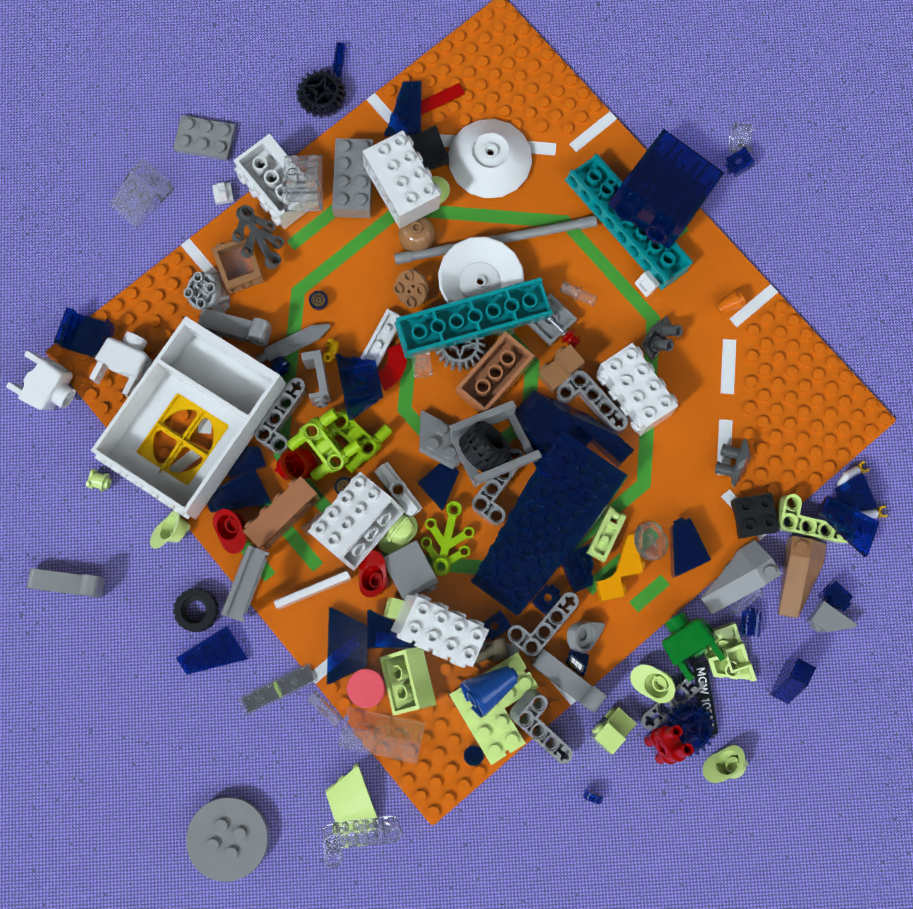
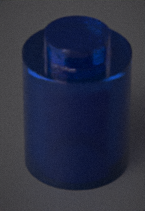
(751, 622)

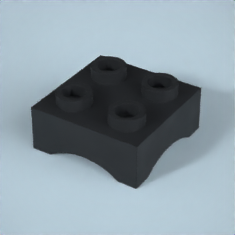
(430, 147)
(755, 515)

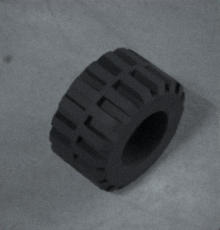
(484, 446)

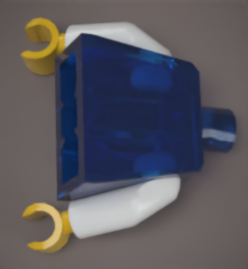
(855, 492)

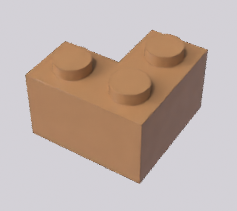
(564, 366)

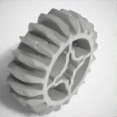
(460, 362)

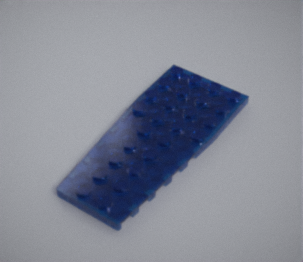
(547, 522)

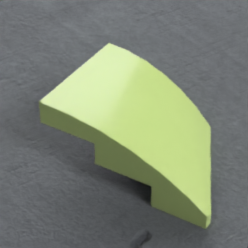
(737, 662)
(350, 797)

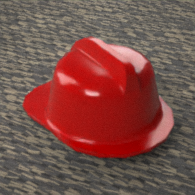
(295, 464)
(230, 530)
(373, 575)

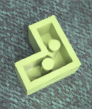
(613, 730)

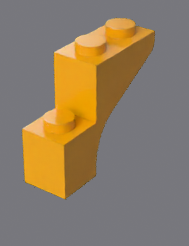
(628, 565)

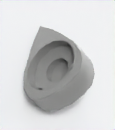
(583, 635)

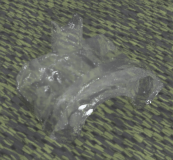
(740, 136)

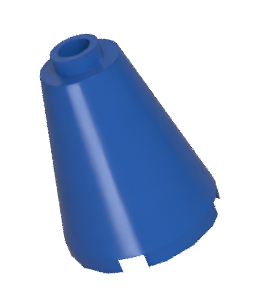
(488, 689)

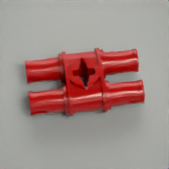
(668, 744)

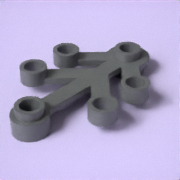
(247, 217)

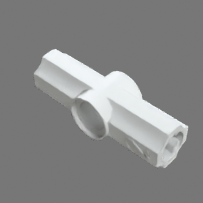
(391, 480)

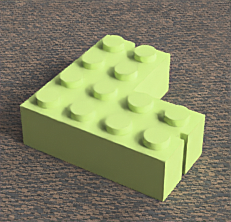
(496, 730)

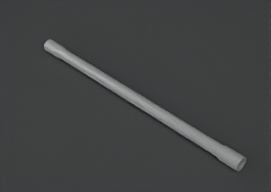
(581, 223)

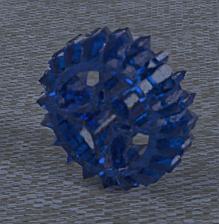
(693, 721)

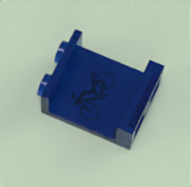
(82, 333)

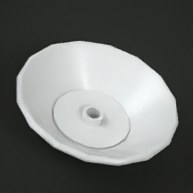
(490, 174)
(478, 260)

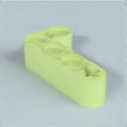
(796, 521)

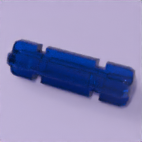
(339, 59)

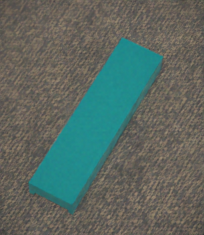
(596, 186)
(473, 318)

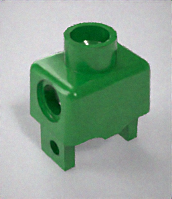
(689, 640)

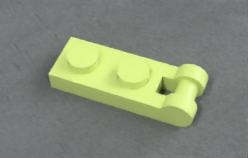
(606, 534)

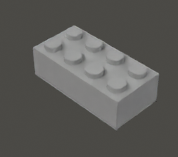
(351, 181)

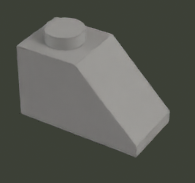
(828, 619)

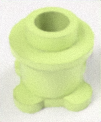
(98, 480)

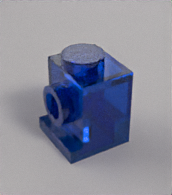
(746, 164)
(836, 595)
(545, 606)
(503, 625)

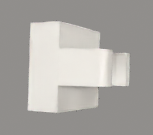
(223, 193)
(647, 283)

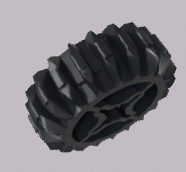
(316, 84)

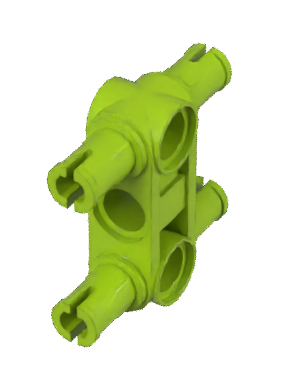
(353, 431)
(324, 444)

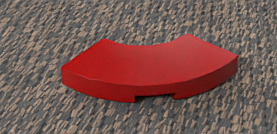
(394, 368)

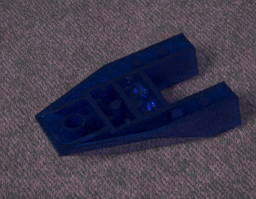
(546, 418)

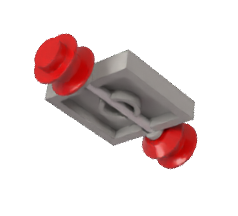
(557, 325)

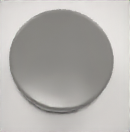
(203, 290)

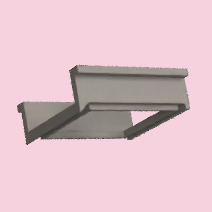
(491, 417)
(245, 583)

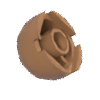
(417, 235)

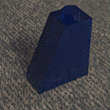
(686, 547)
(792, 679)

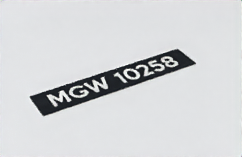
(705, 694)

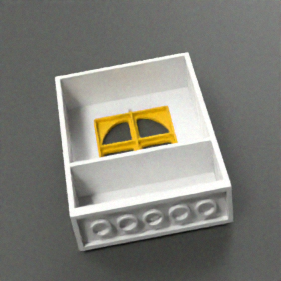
(199, 375)

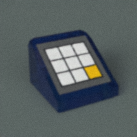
(578, 662)

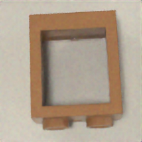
(236, 270)

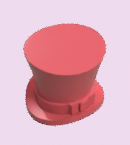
(366, 688)

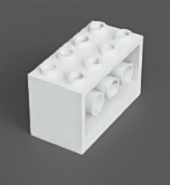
(262, 172)

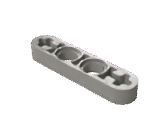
(673, 703)

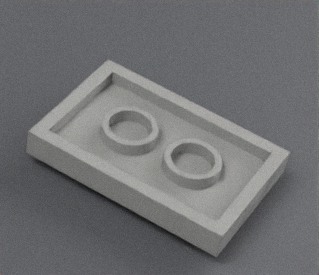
(204, 138)

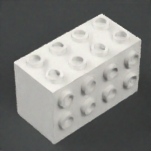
(401, 179)
(636, 389)
(356, 521)
(440, 630)

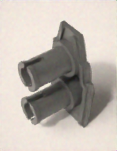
(657, 336)
(743, 457)

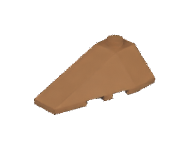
(800, 570)

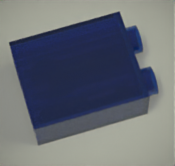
(665, 189)

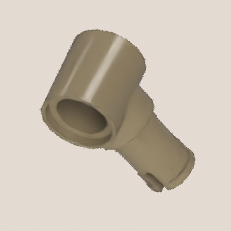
(495, 651)

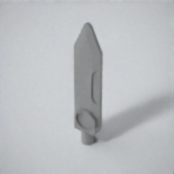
(293, 342)

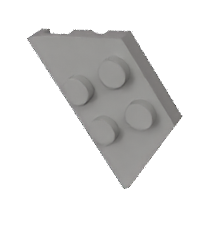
(436, 441)

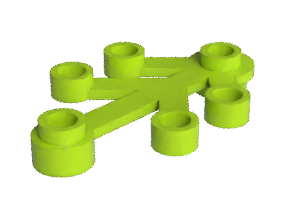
(446, 542)

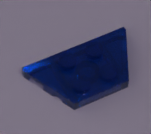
(359, 384)
(345, 646)

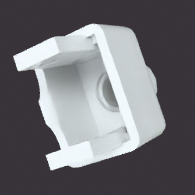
(123, 358)
(45, 384)

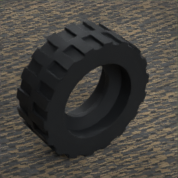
(185, 599)

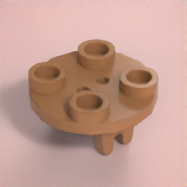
(417, 294)

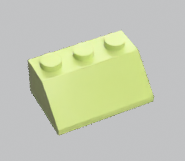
(407, 680)

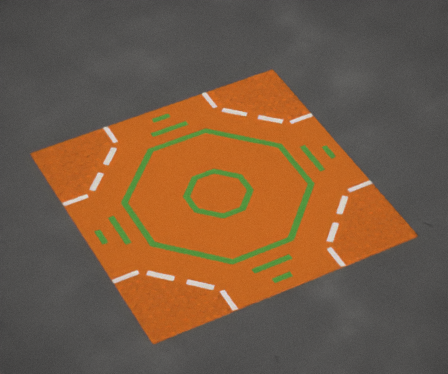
(734, 377)

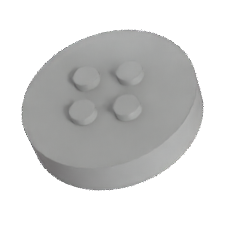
(227, 839)

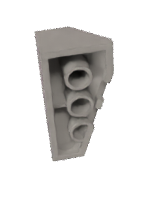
(744, 574)

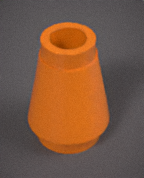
(731, 302)

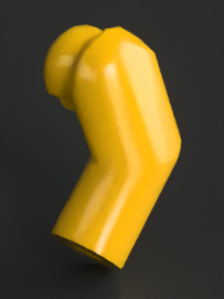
(333, 345)

